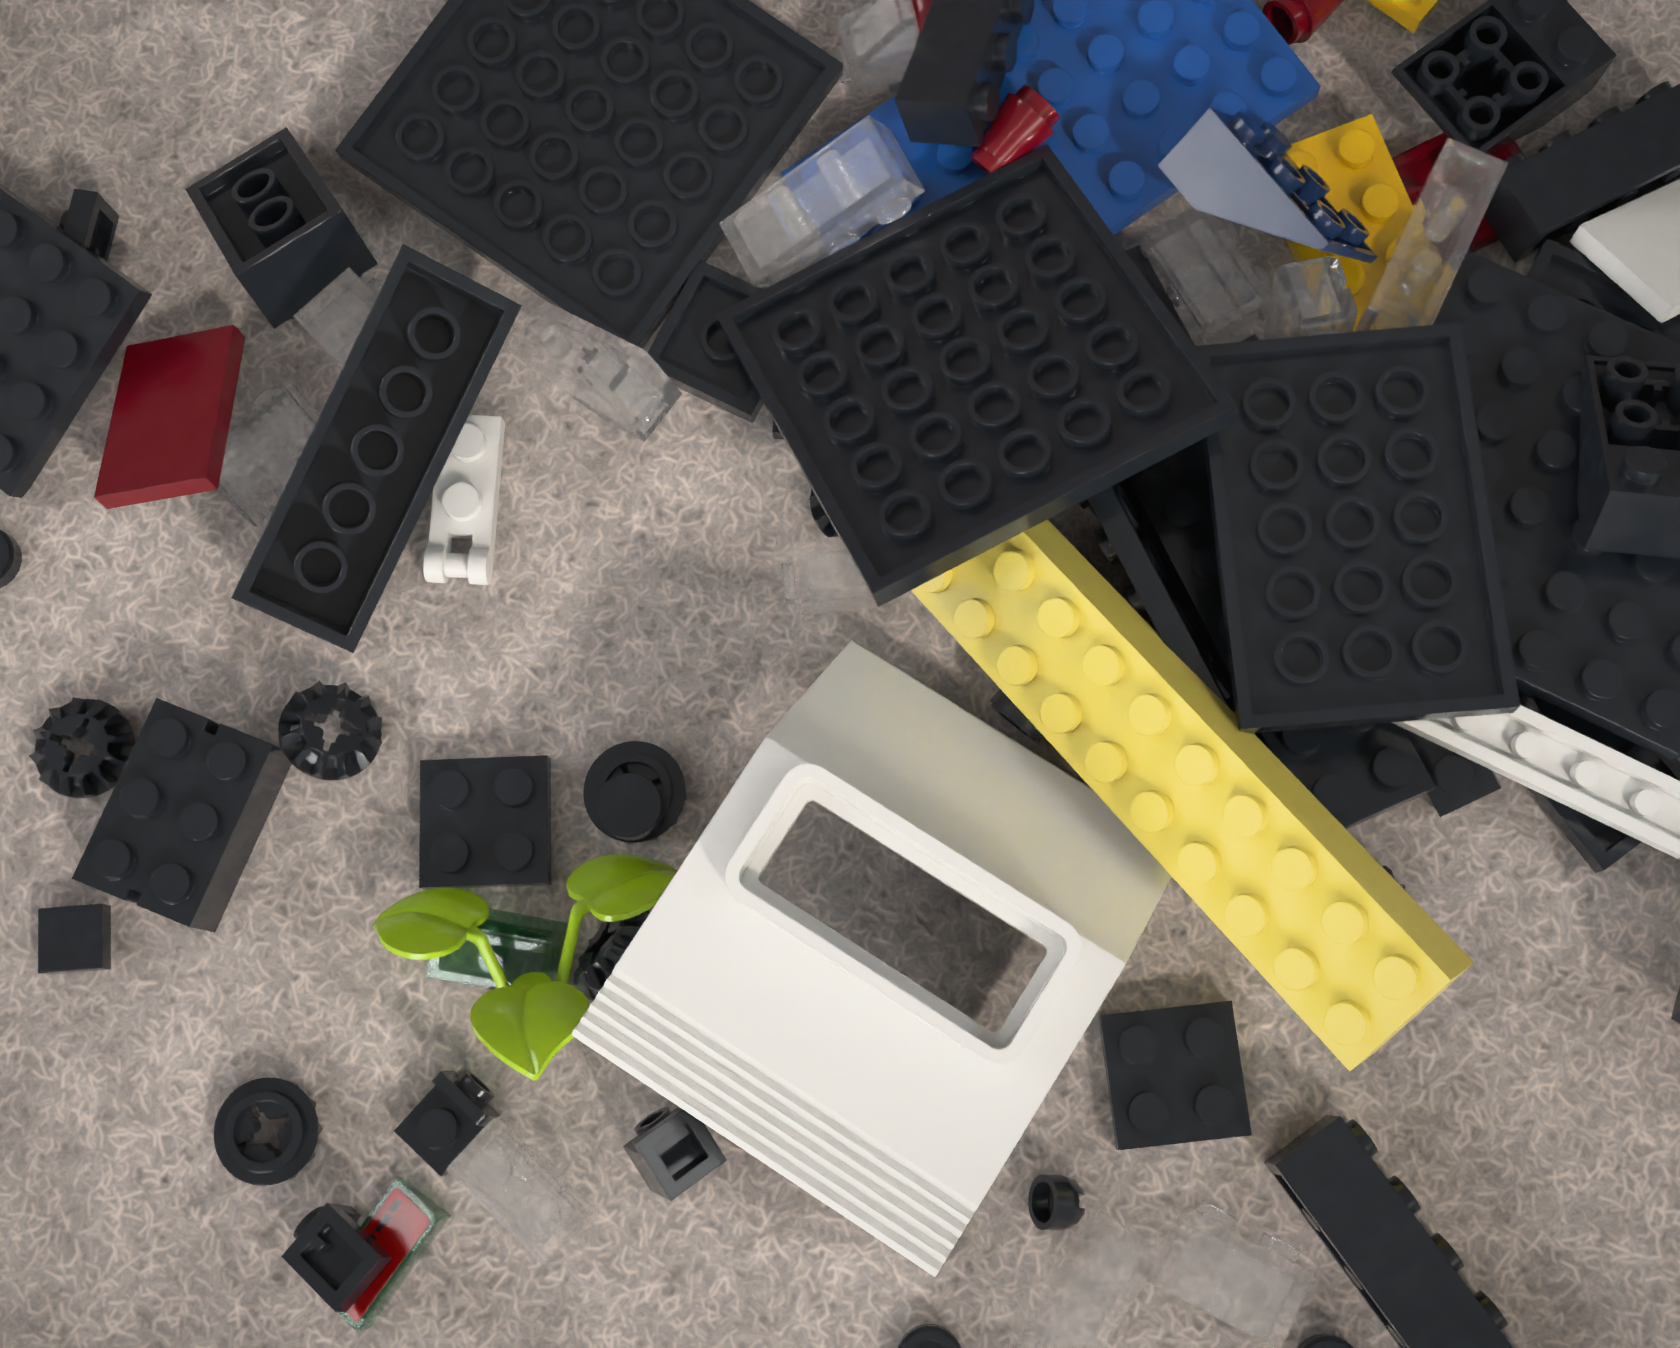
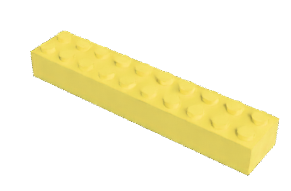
(1198, 791)

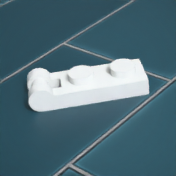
(467, 504)

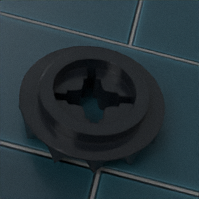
(303, 740)
(647, 761)
(90, 774)
(604, 953)
(239, 1122)

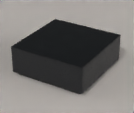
(74, 939)

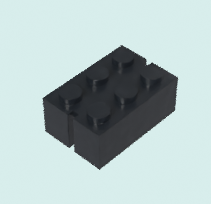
(184, 817)

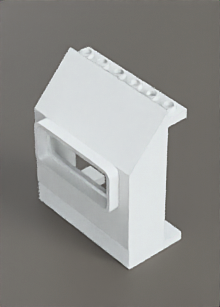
(820, 1047)

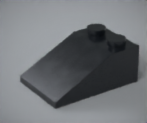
(279, 226)

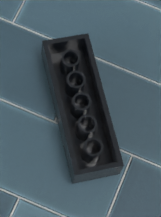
(376, 450)

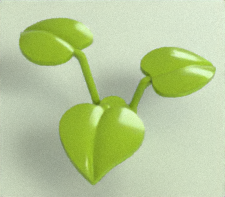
(533, 1016)

